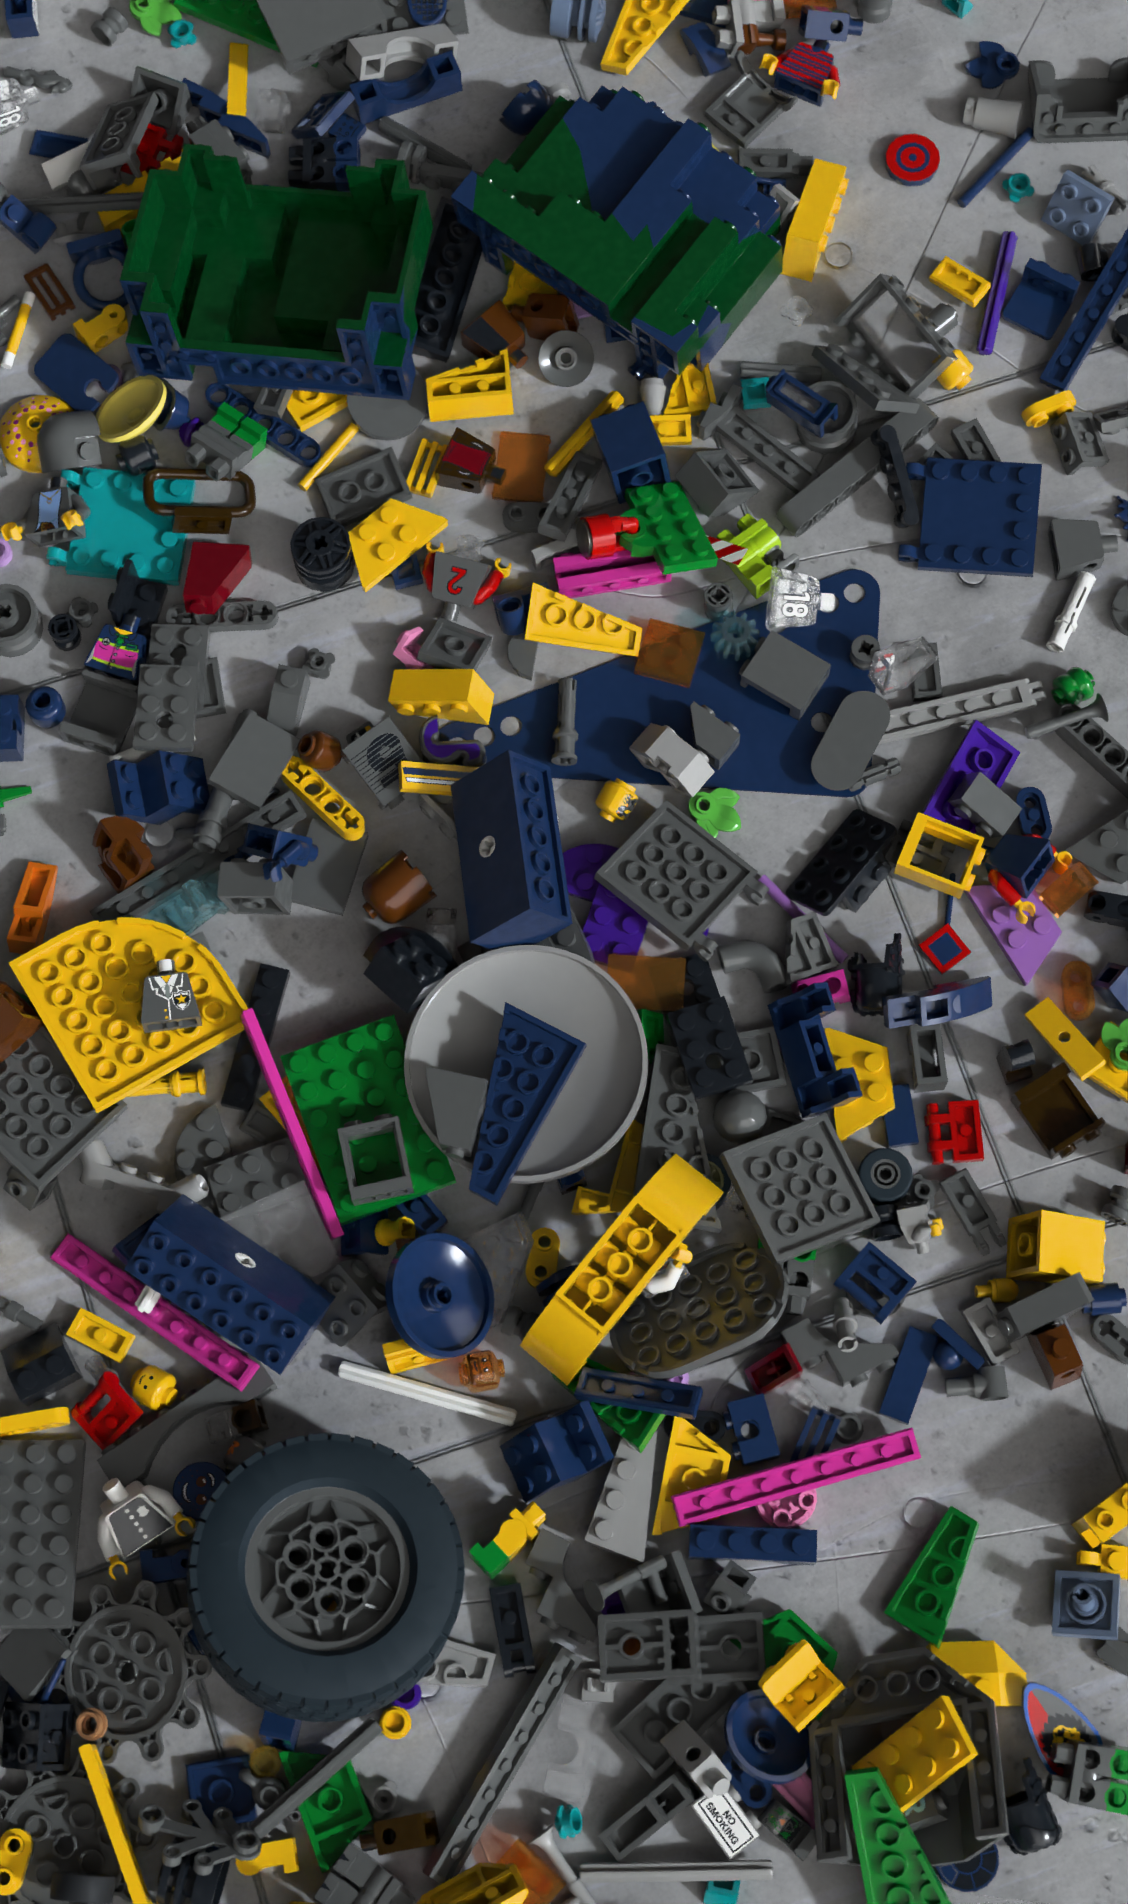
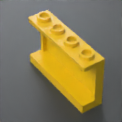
(1104, 1519)

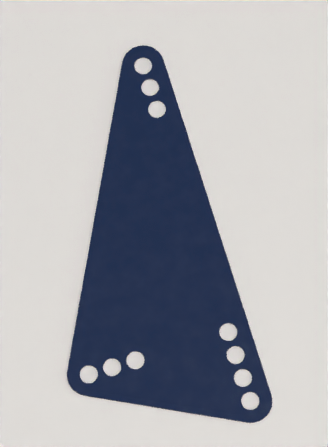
(620, 705)

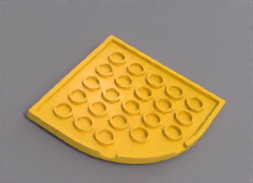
(91, 999)

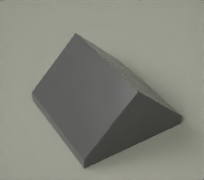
(173, 98)

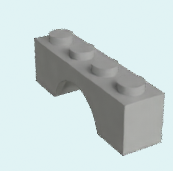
(371, 54)

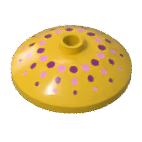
(19, 438)

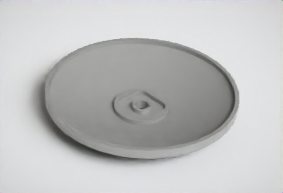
(460, 1034)

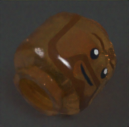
(481, 1371)

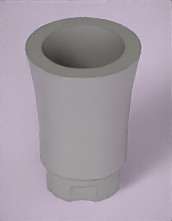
(994, 115)

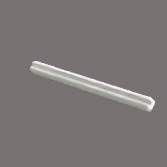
(427, 1393)

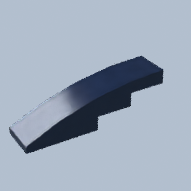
(242, 129)

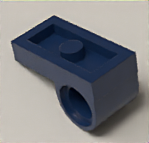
(28, 227)
(512, 609)

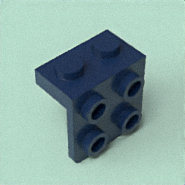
(1041, 299)

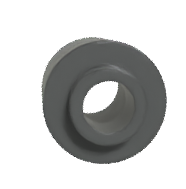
(944, 317)

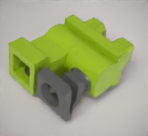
(761, 545)

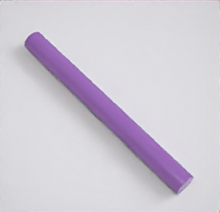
(794, 911)

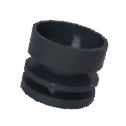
(326, 567)
(184, 1882)

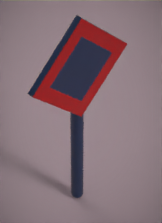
(945, 946)

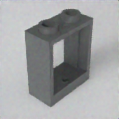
(379, 1190)

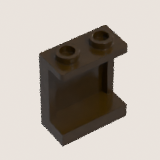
(1057, 1112)

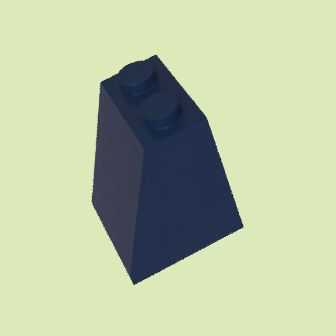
(630, 449)

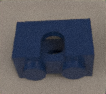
(11, 740)
(751, 1411)

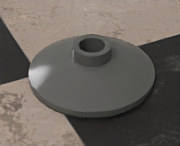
(566, 373)

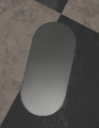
(850, 740)

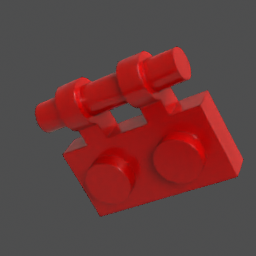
(151, 144)
(964, 1131)

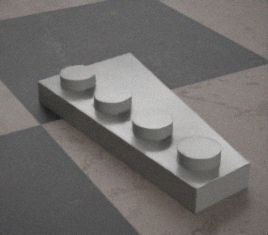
(460, 1667)

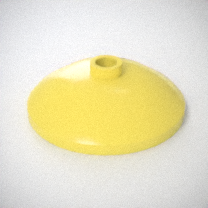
(131, 409)

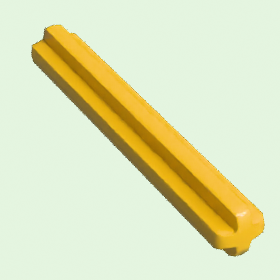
(581, 435)

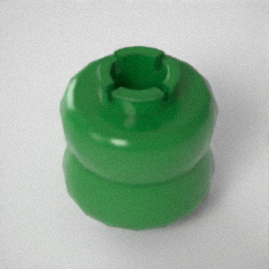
(1073, 687)

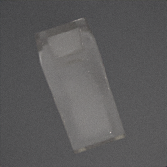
(901, 665)

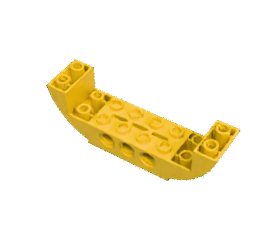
(619, 1267)

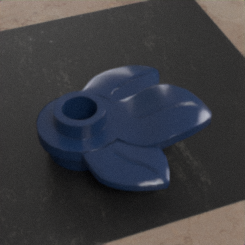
(990, 65)

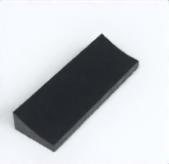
(445, 283)

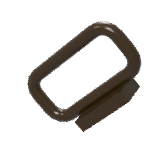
(193, 517)

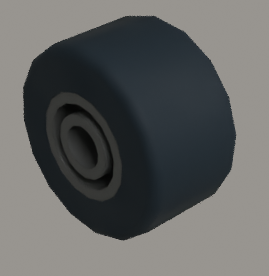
(886, 1186)

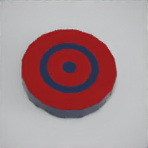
(912, 159)

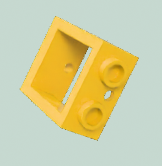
(948, 833)

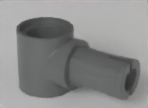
(987, 1383)

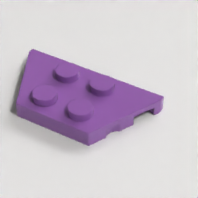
(1022, 944)

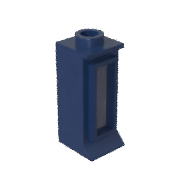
(800, 402)

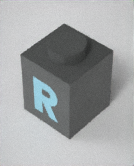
(928, 1810)

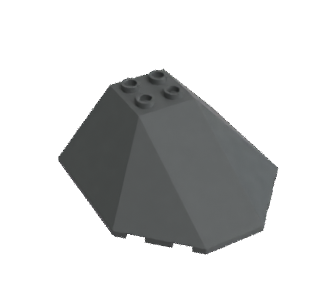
(874, 1705)

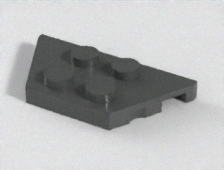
(1106, 849)

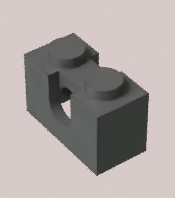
(922, 1045)

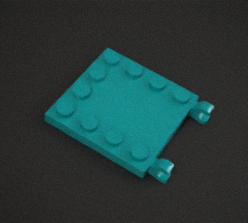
(125, 528)

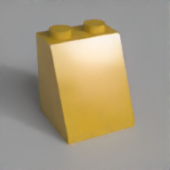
(1054, 1247)

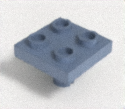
(1077, 208)
(1086, 1605)

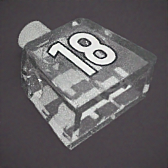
(15, 104)
(795, 599)

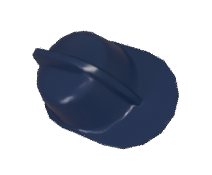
(174, 411)

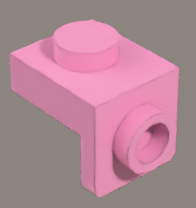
(408, 649)

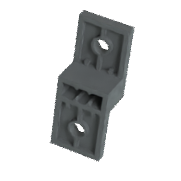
(171, 688)
(681, 1647)

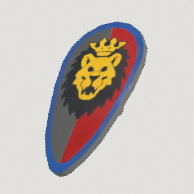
(1053, 1720)

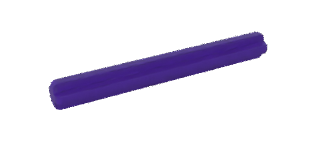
(996, 293)

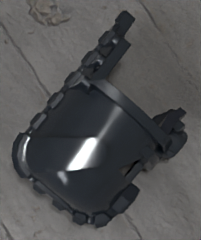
(876, 979)
(1030, 1816)

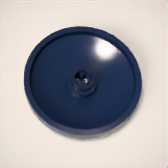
(439, 1296)

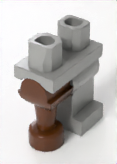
(744, 22)

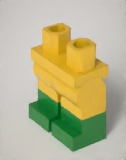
(509, 1541)

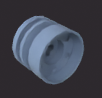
(579, 14)

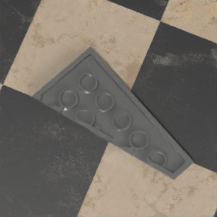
(672, 1126)

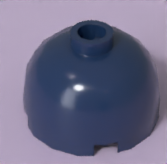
(526, 109)

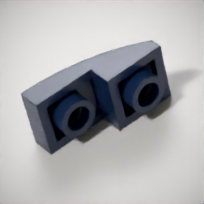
(701, 42)

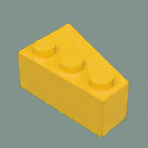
(472, 391)
(442, 692)

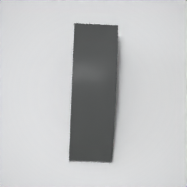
(649, 1815)

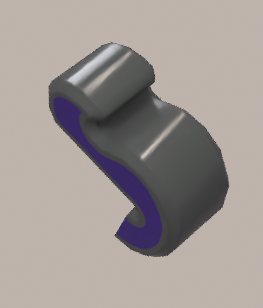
(448, 752)

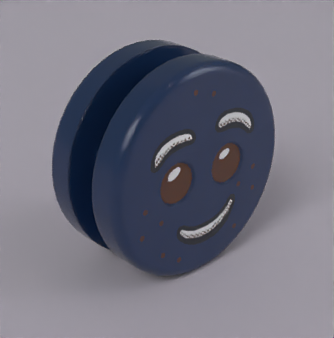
(195, 1487)

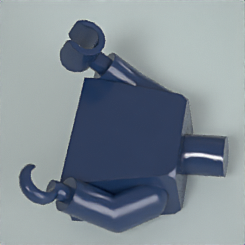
(276, 845)

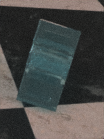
(193, 906)

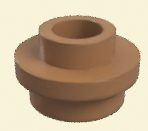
(83, 1724)

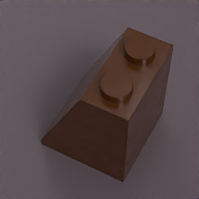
(17, 1021)

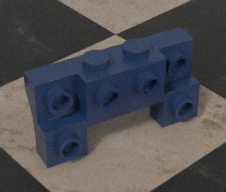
(807, 1051)

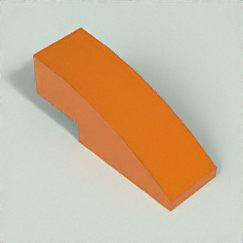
(32, 907)

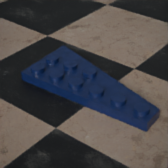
(524, 1084)

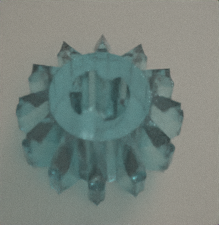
(724, 637)

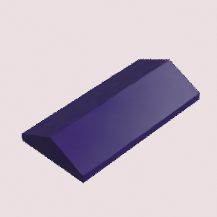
(977, 752)

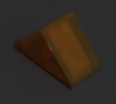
(1068, 889)

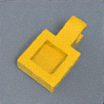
(1108, 1560)

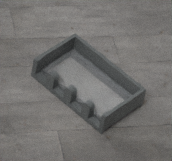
(897, 336)

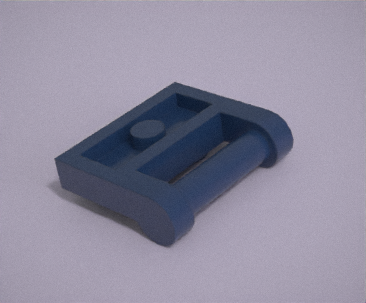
(882, 1275)

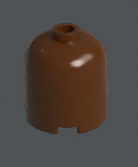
(396, 890)

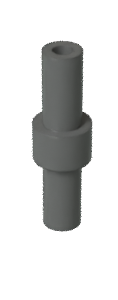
(16, 1312)

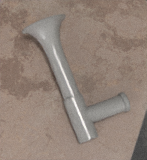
(545, 1841)

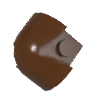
(122, 852)

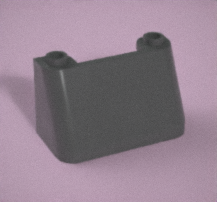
(1078, 107)

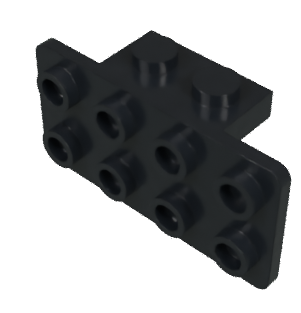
(846, 866)

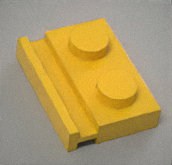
(402, 1357)

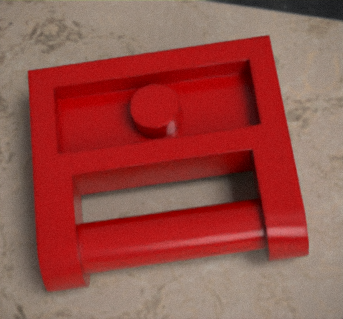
(113, 1418)

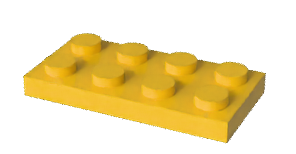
(922, 1752)

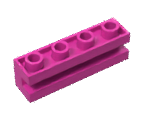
(583, 577)

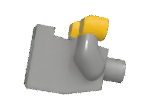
(917, 1225)

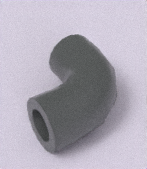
(754, 957)

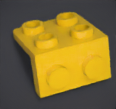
(800, 1685)

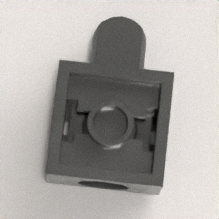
(221, 141)

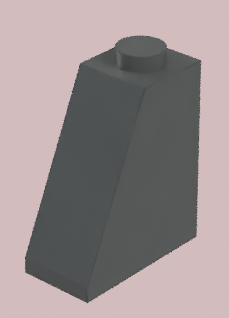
(457, 1109)
(1044, 1308)

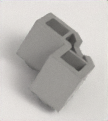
(675, 759)

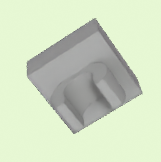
(593, 1689)

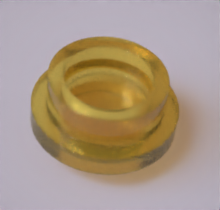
(265, 1761)

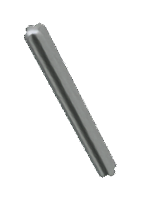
(676, 1871)

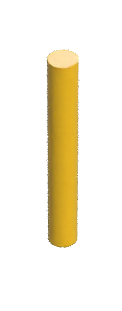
(328, 456)

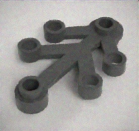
(237, 1844)

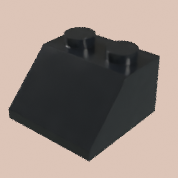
(40, 1365)

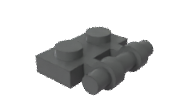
(924, 858)

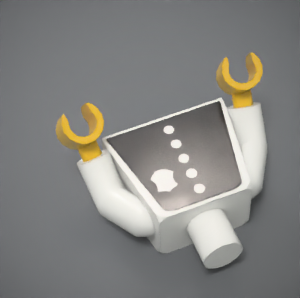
(134, 1518)

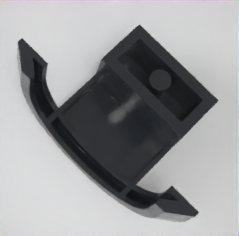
(407, 965)

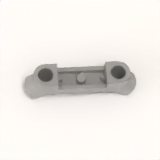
(103, 1174)

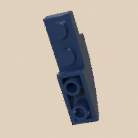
(938, 1005)

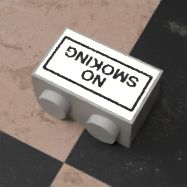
(727, 1821)

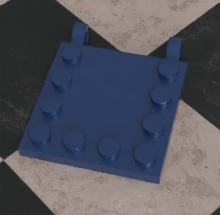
(976, 517)

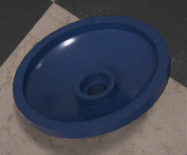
(756, 1720)

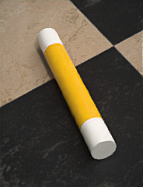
(18, 330)

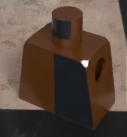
(493, 333)

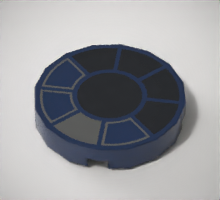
(973, 1874)

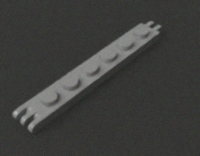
(962, 709)

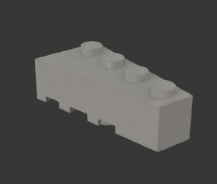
(624, 1504)

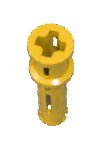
(176, 1084)

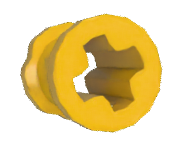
(387, 1230)

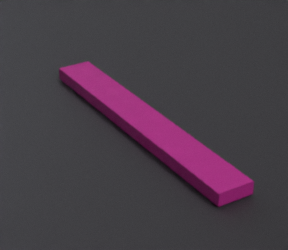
(291, 1124)
(164, 1317)
(795, 1477)

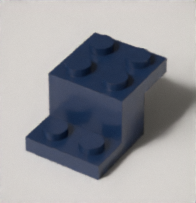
(158, 787)
(556, 1451)

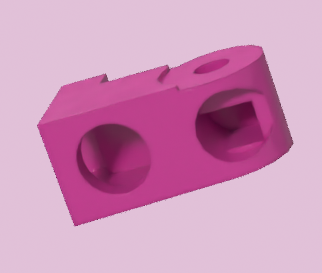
(836, 982)

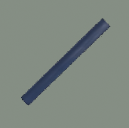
(995, 167)

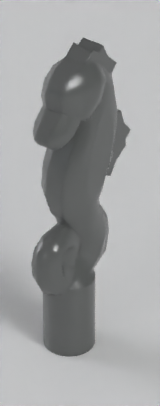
(48, 80)

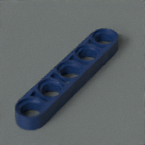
(276, 429)

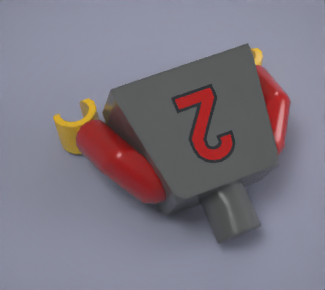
(460, 580)

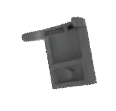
(747, 105)

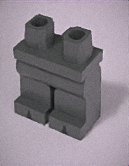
(375, 1882)

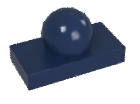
(950, 1352)

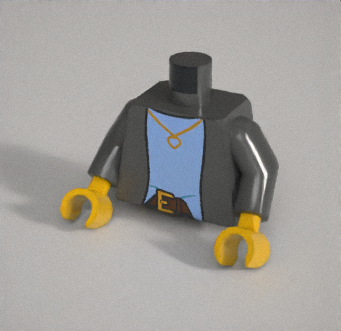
(52, 517)

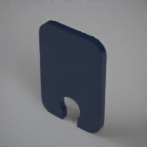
(70, 368)

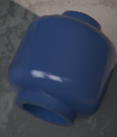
(45, 707)

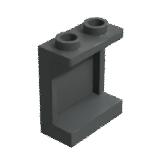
(785, 673)

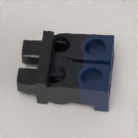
(324, 163)

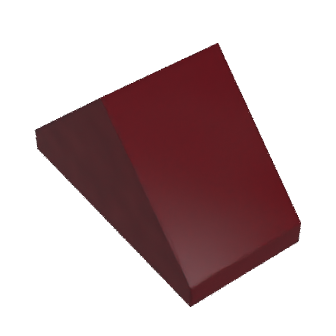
(774, 1370)

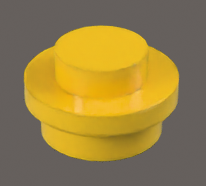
(395, 1722)

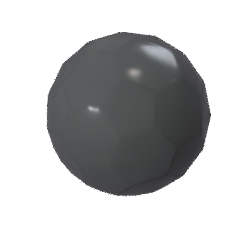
(739, 1116)

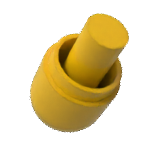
(998, 1289)

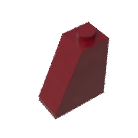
(214, 574)

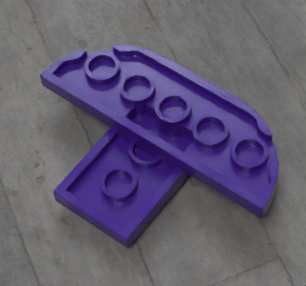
(610, 922)

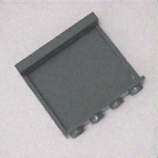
(319, 28)

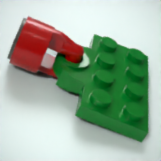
(656, 525)

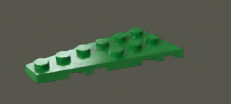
(888, 1851)

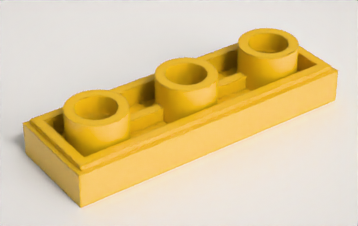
(1054, 1027)

